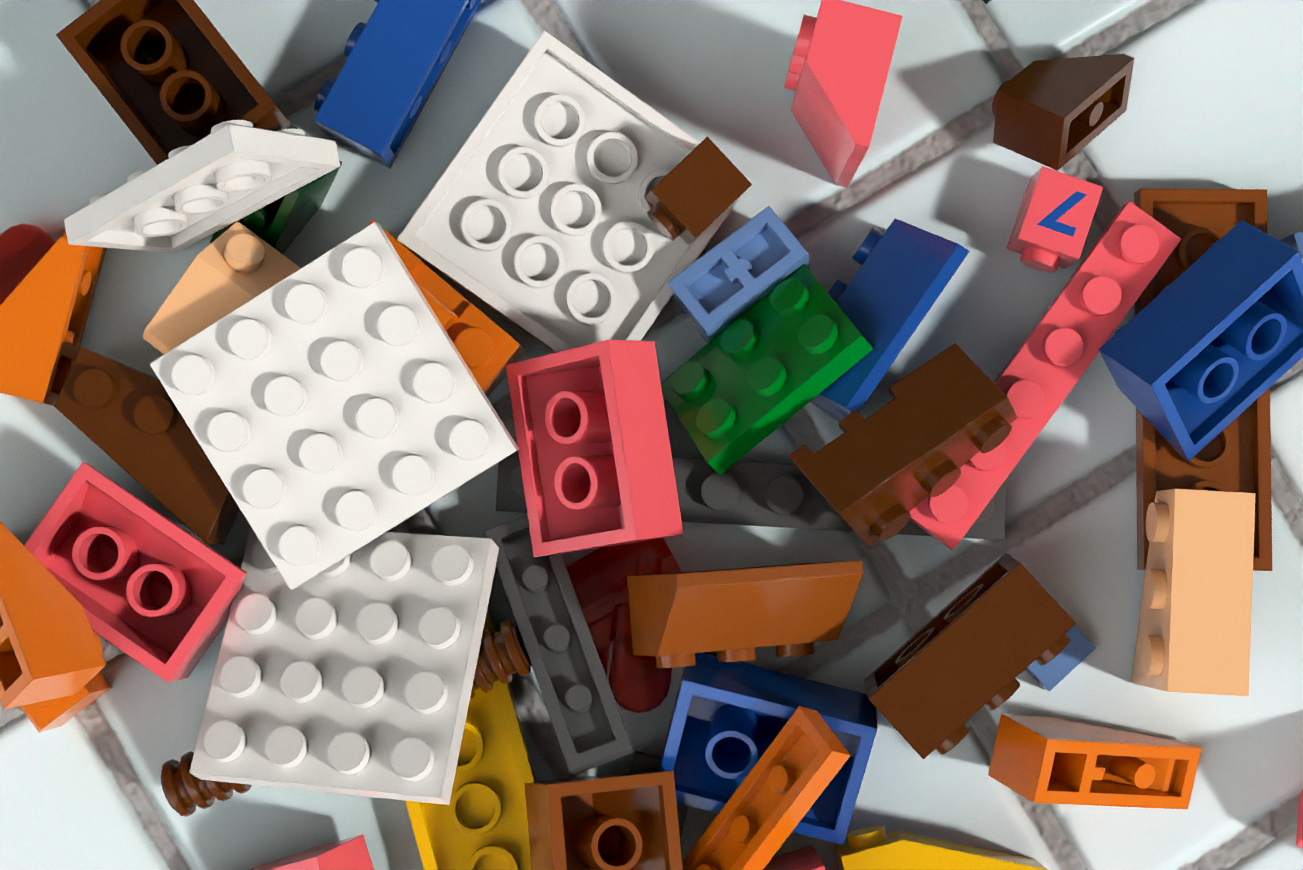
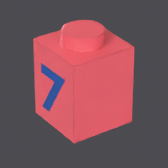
(1053, 220)

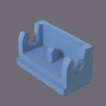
(737, 273)

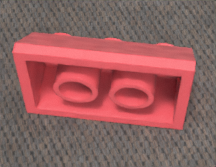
(840, 80)
(594, 447)
(136, 573)

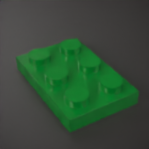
(763, 369)

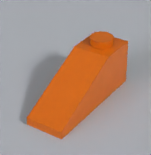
(47, 320)
(43, 632)
(1091, 764)

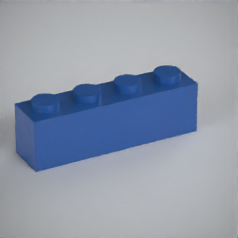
(391, 73)

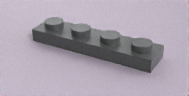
(560, 650)

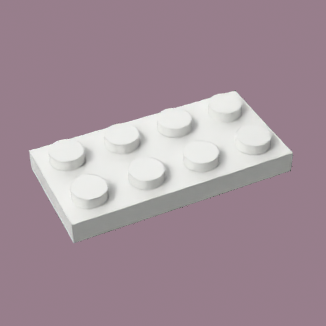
(202, 188)

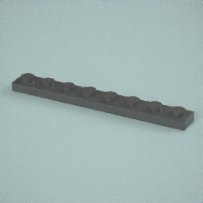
(753, 496)

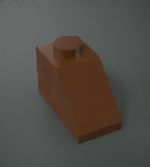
(1060, 105)

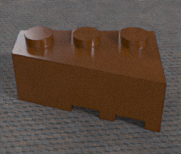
(148, 438)
(909, 445)

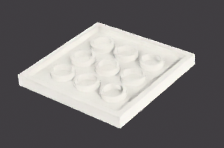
(553, 209)
(334, 406)
(351, 674)

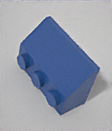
(886, 303)
(1212, 338)
(731, 716)

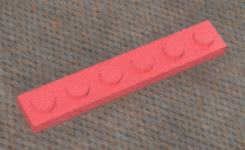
(1054, 361)

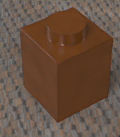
(695, 192)

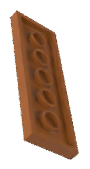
(1242, 451)

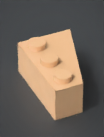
(1197, 593)

